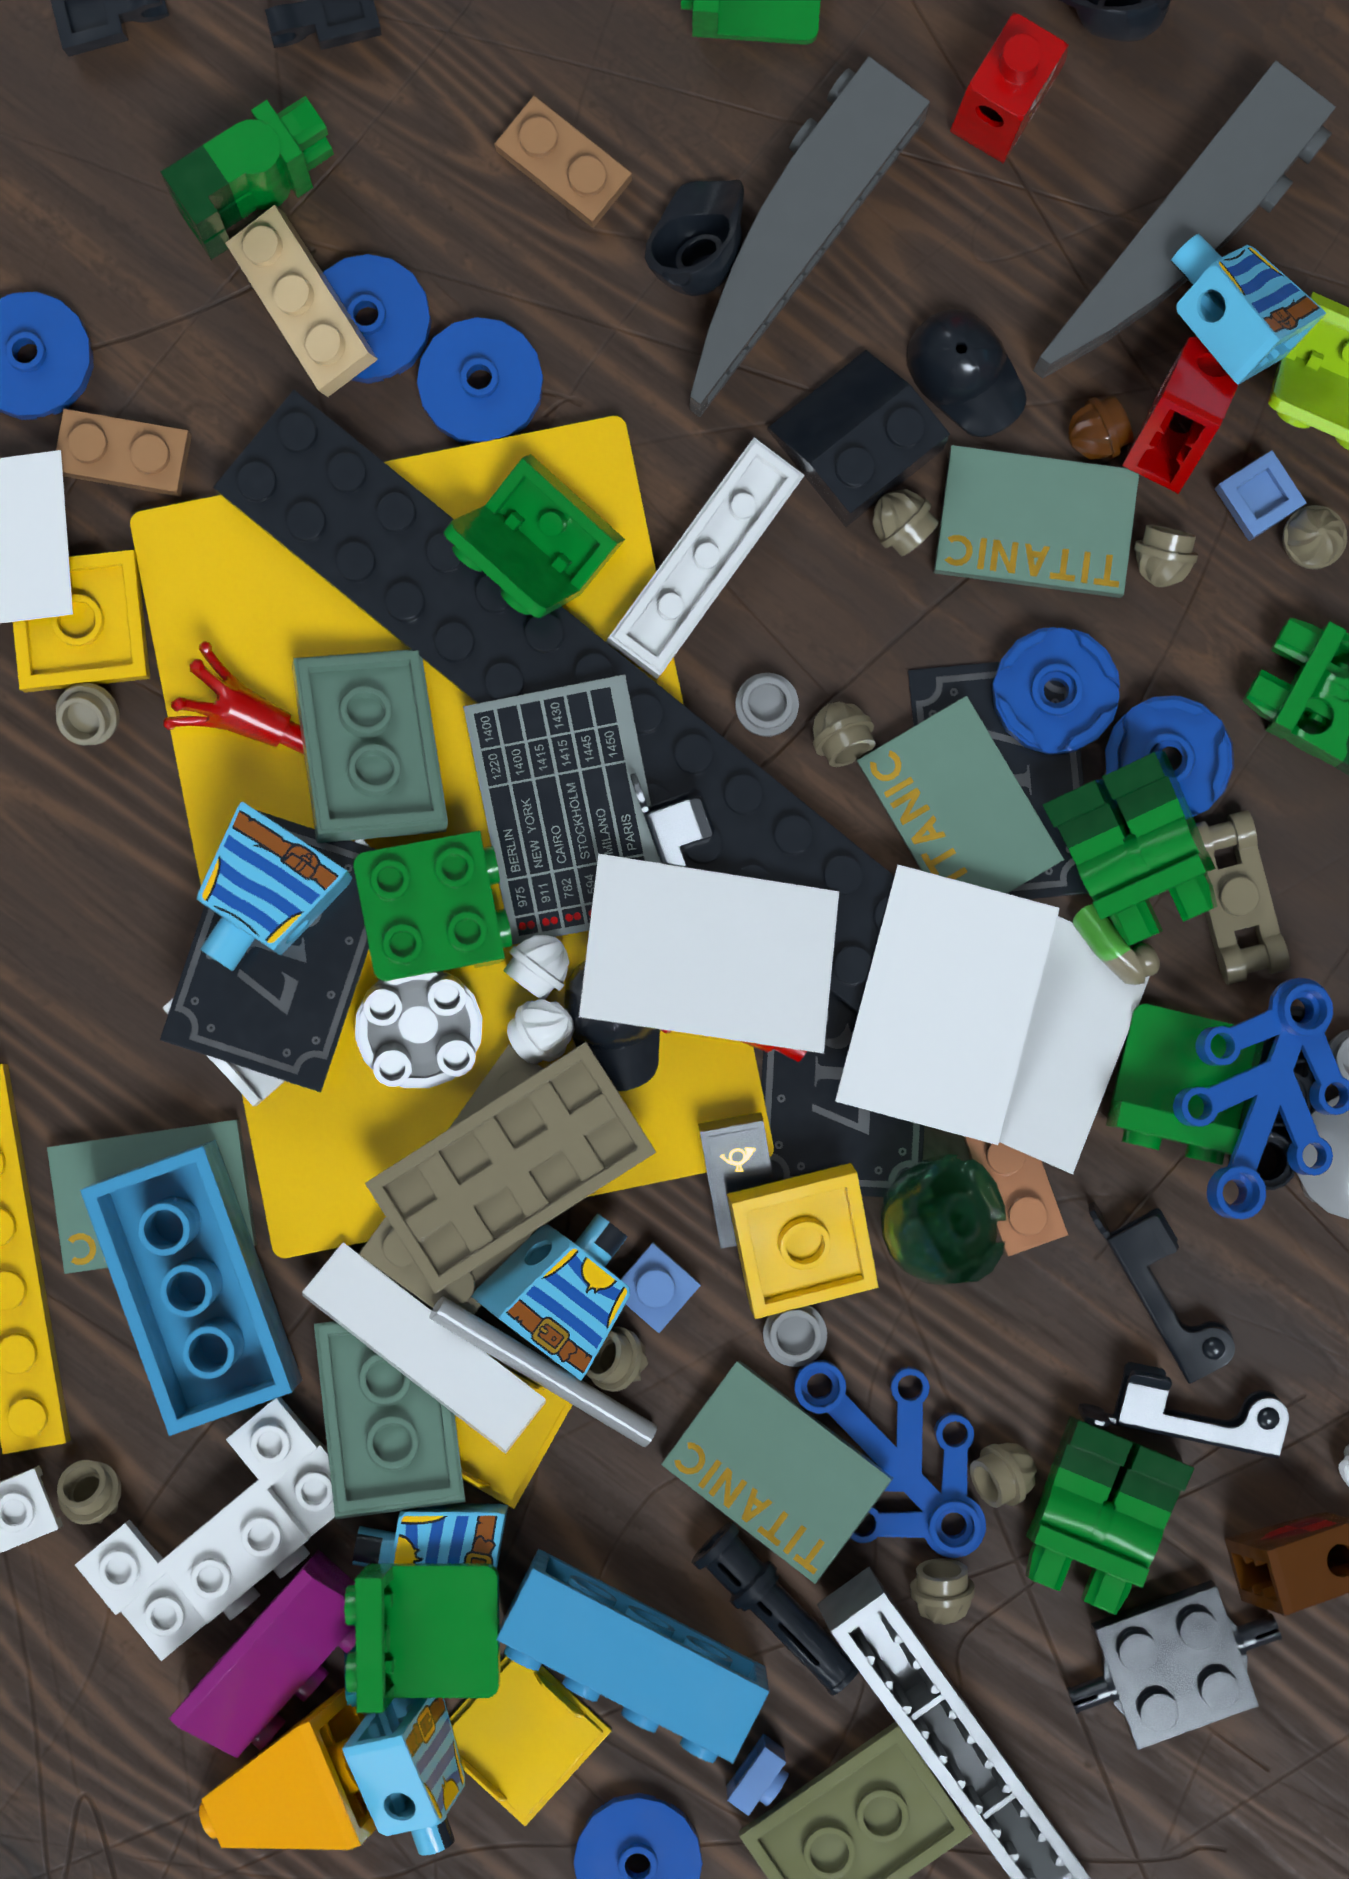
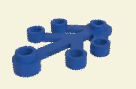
(1272, 1089)
(905, 1462)

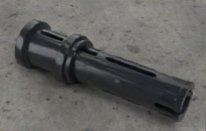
(756, 1588)

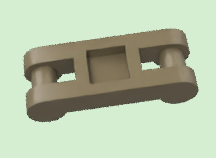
(1242, 902)

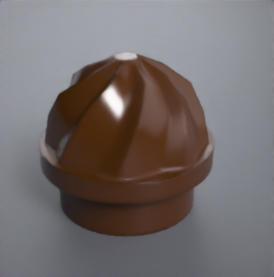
(1100, 429)

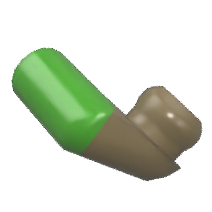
(1107, 944)

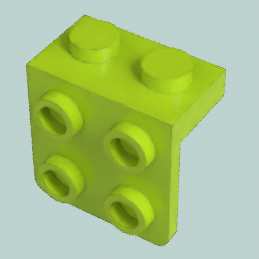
(1314, 376)

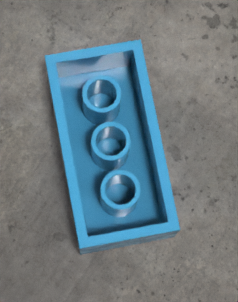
(192, 1287)
(633, 1657)

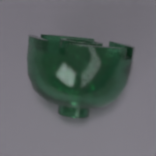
(944, 1221)

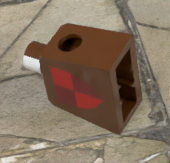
(1292, 1563)

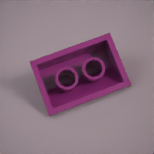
(271, 1662)

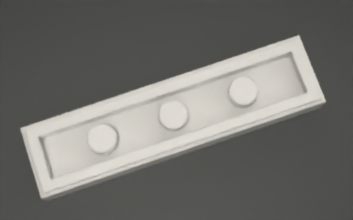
(705, 558)
(422, 1350)

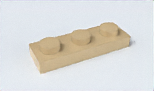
(301, 301)

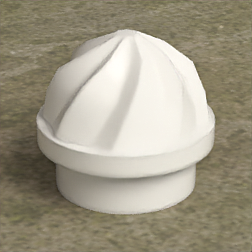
(539, 965)
(540, 1031)

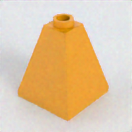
(294, 1789)

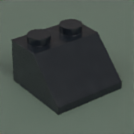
(860, 436)

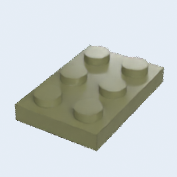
(860, 1819)

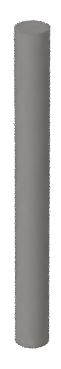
(543, 1371)

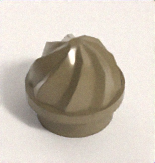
(903, 520)
(1314, 537)
(1165, 555)
(842, 733)
(618, 1361)
(1003, 1474)
(88, 1492)
(942, 1590)

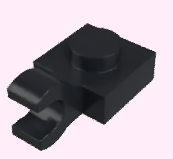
(332, 21)
(101, 23)

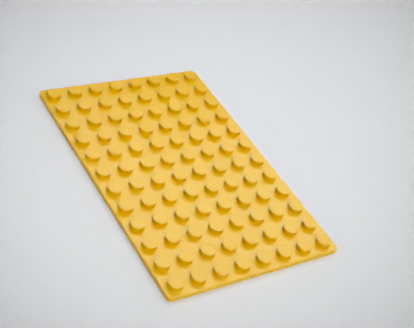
(259, 606)

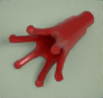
(235, 708)

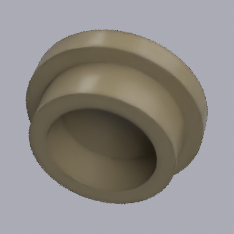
(87, 714)

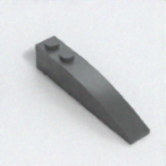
(1214, 199)
(807, 210)
(946, 1731)

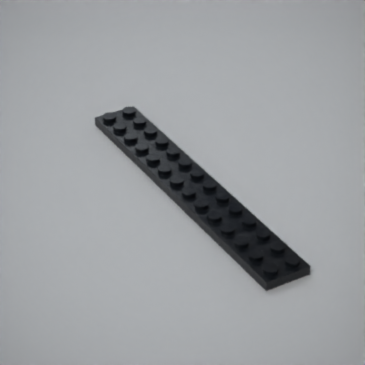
(390, 558)

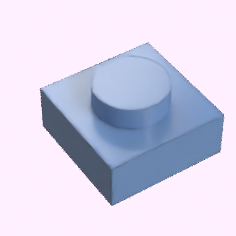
(1260, 495)
(658, 1287)
(758, 1776)

